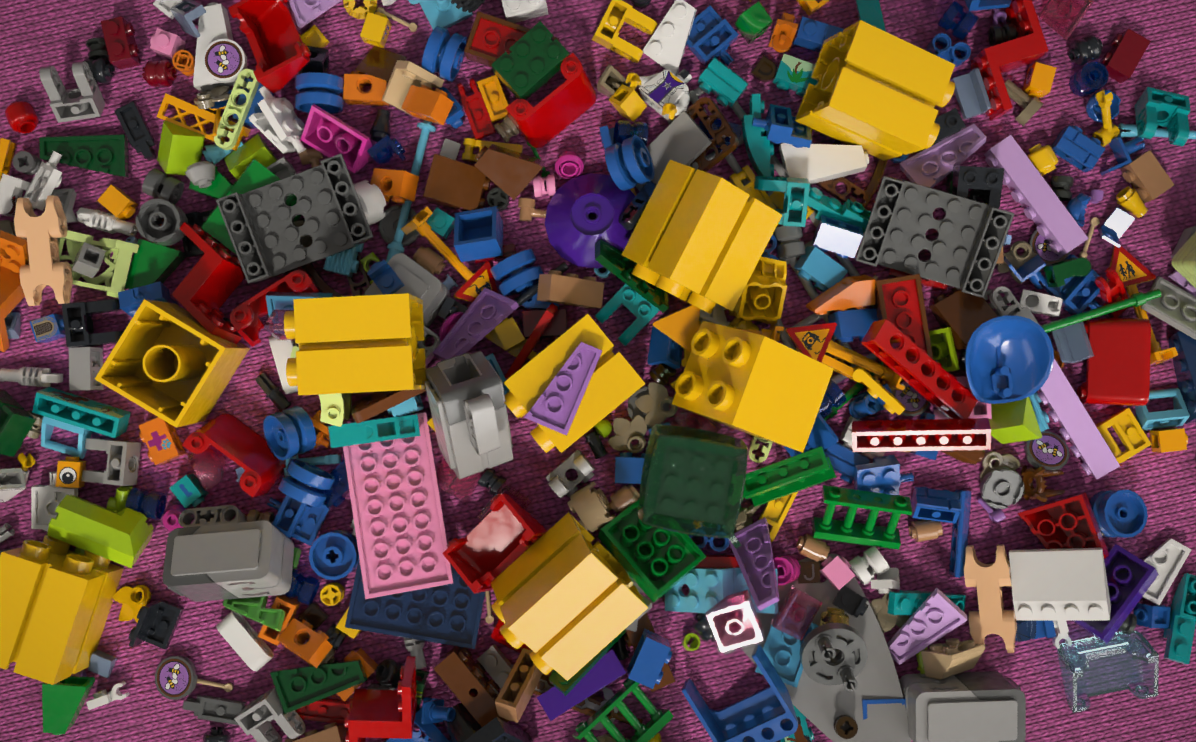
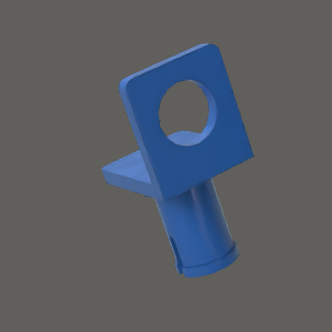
(1123, 150)
(1030, 270)
(434, 711)

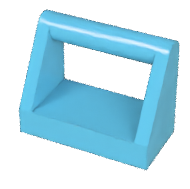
(1163, 419)
(46, 433)

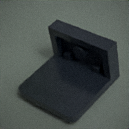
(156, 624)

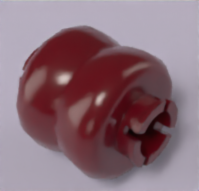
(159, 73)

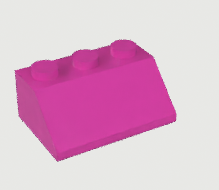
(335, 137)

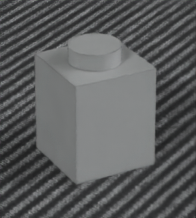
(88, 260)

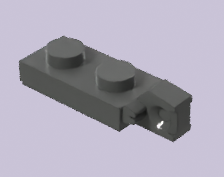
(214, 708)

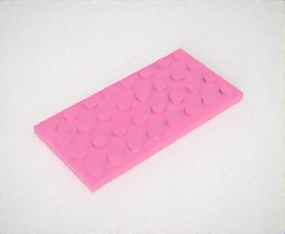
(397, 514)

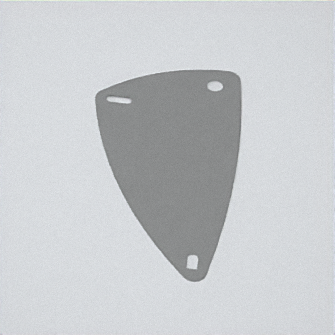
(876, 681)

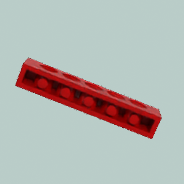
(919, 370)
(921, 435)

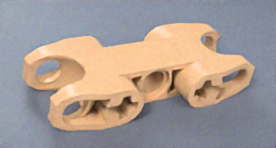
(43, 250)
(989, 583)

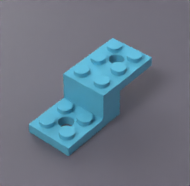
(707, 589)

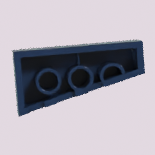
(1185, 370)

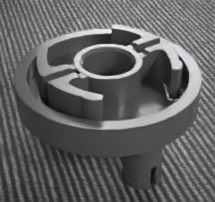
(840, 667)

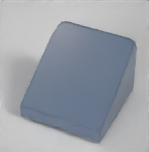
(12, 324)
(102, 663)

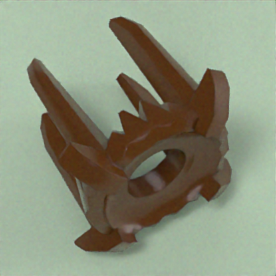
(1039, 492)

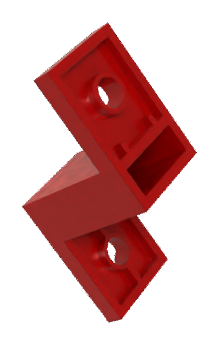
(1010, 55)
(210, 283)
(384, 711)

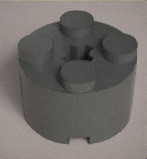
(151, 217)

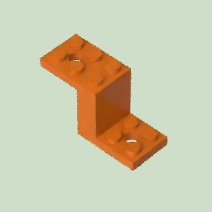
(12, 255)

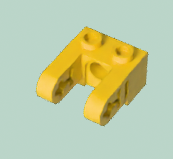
(611, 23)

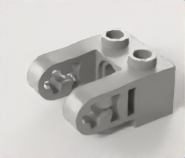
(77, 102)
(1001, 307)
(121, 462)
(558, 479)
(257, 715)

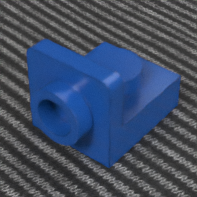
(385, 277)
(1152, 615)

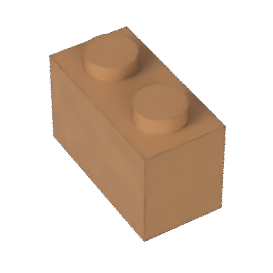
(1147, 176)

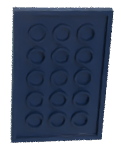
(433, 614)

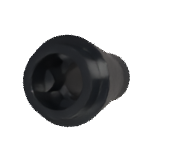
(381, 125)

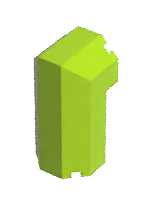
(100, 530)

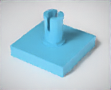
(443, 13)

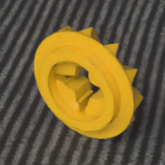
(360, 12)

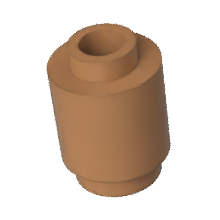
(429, 260)
(624, 498)
(925, 530)
(812, 548)

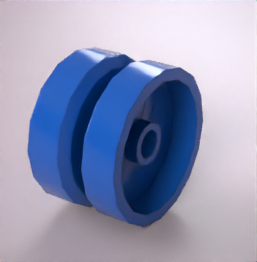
(444, 53)
(320, 90)
(629, 163)
(517, 272)
(289, 432)
(306, 483)
(1119, 513)
(323, 558)

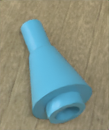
(215, 154)

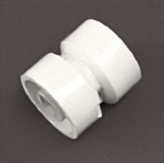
(869, 565)

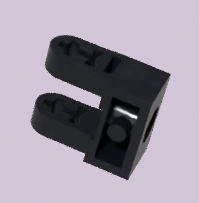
(982, 178)
(632, 214)
(79, 323)

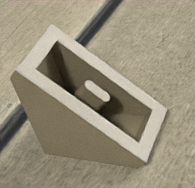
(610, 81)

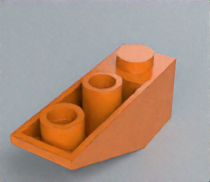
(847, 293)

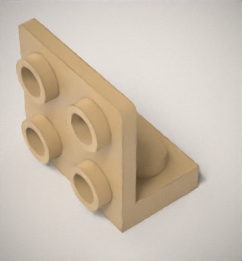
(402, 77)

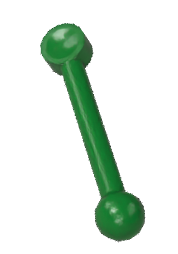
(544, 173)

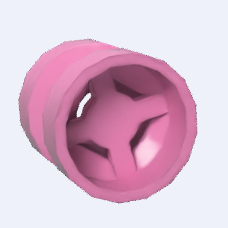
(539, 185)

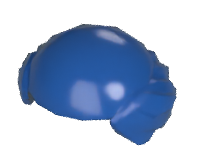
(1094, 110)
(1077, 207)

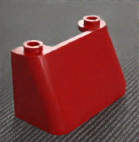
(272, 40)
(557, 110)
(247, 314)
(1120, 362)
(242, 447)
(493, 543)

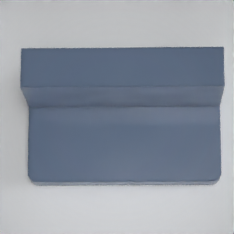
(185, 13)
(971, 94)
(1072, 343)

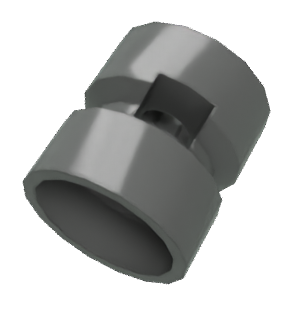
(160, 186)
(789, 242)

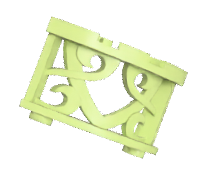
(115, 275)
(333, 406)

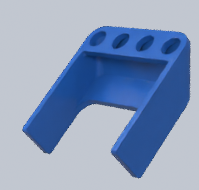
(757, 718)

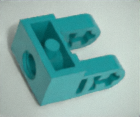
(1163, 109)
(795, 197)
(634, 303)

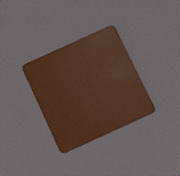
(379, 63)

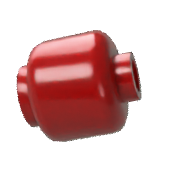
(21, 117)

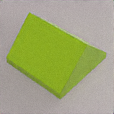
(179, 148)
(252, 149)
(944, 349)
(1014, 422)

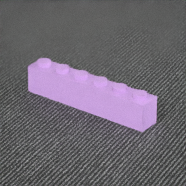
(1036, 197)
(1076, 424)

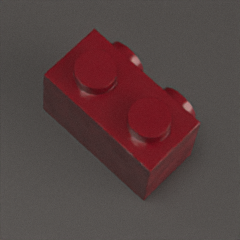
(120, 42)

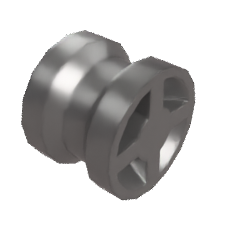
(32, 162)

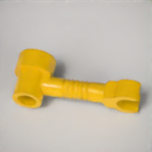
(1108, 130)

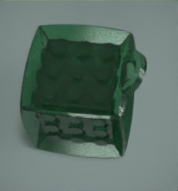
(693, 482)

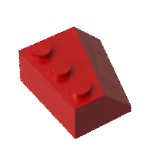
(1066, 524)

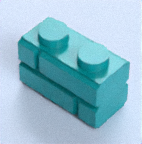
(722, 83)

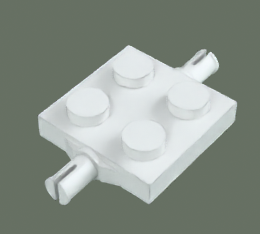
(282, 118)
(44, 182)
(45, 501)

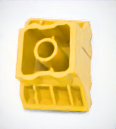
(764, 293)

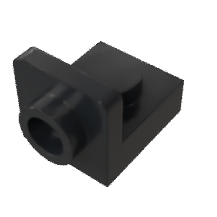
(451, 306)
(850, 602)

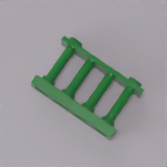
(788, 476)
(860, 533)
(642, 732)

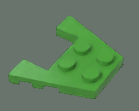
(256, 608)

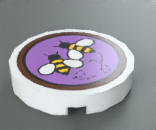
(224, 60)

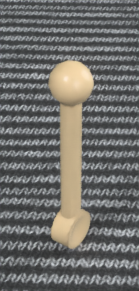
(412, 26)
(1093, 222)
(489, 618)
(227, 687)

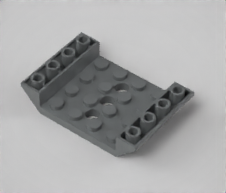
(264, 224)
(966, 240)

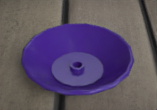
(569, 223)

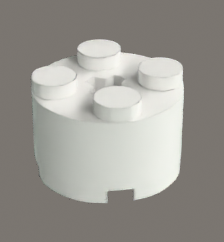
(371, 201)

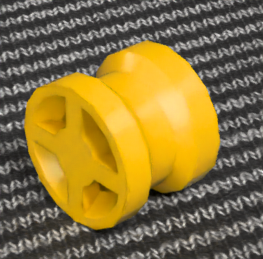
(328, 596)

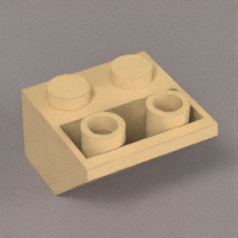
(951, 657)

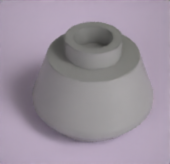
(201, 173)

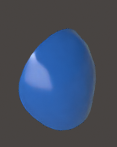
(1008, 359)

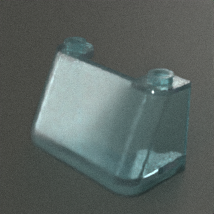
(1101, 668)

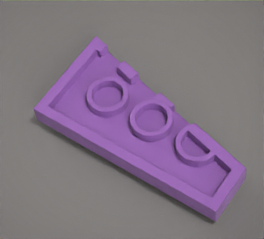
(479, 319)
(565, 392)
(757, 563)

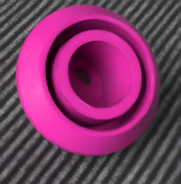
(569, 165)
(171, 517)

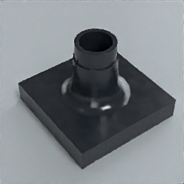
(467, 729)

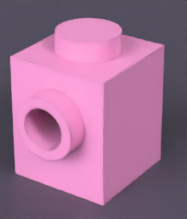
(166, 43)
(837, 571)

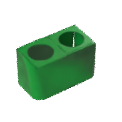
(753, 22)

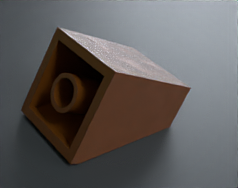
(508, 168)
(456, 185)
(962, 313)

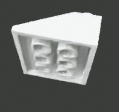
(1059, 584)

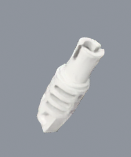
(105, 222)
(31, 376)

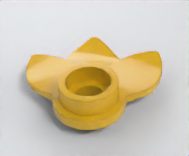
(131, 601)

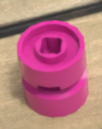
(787, 569)

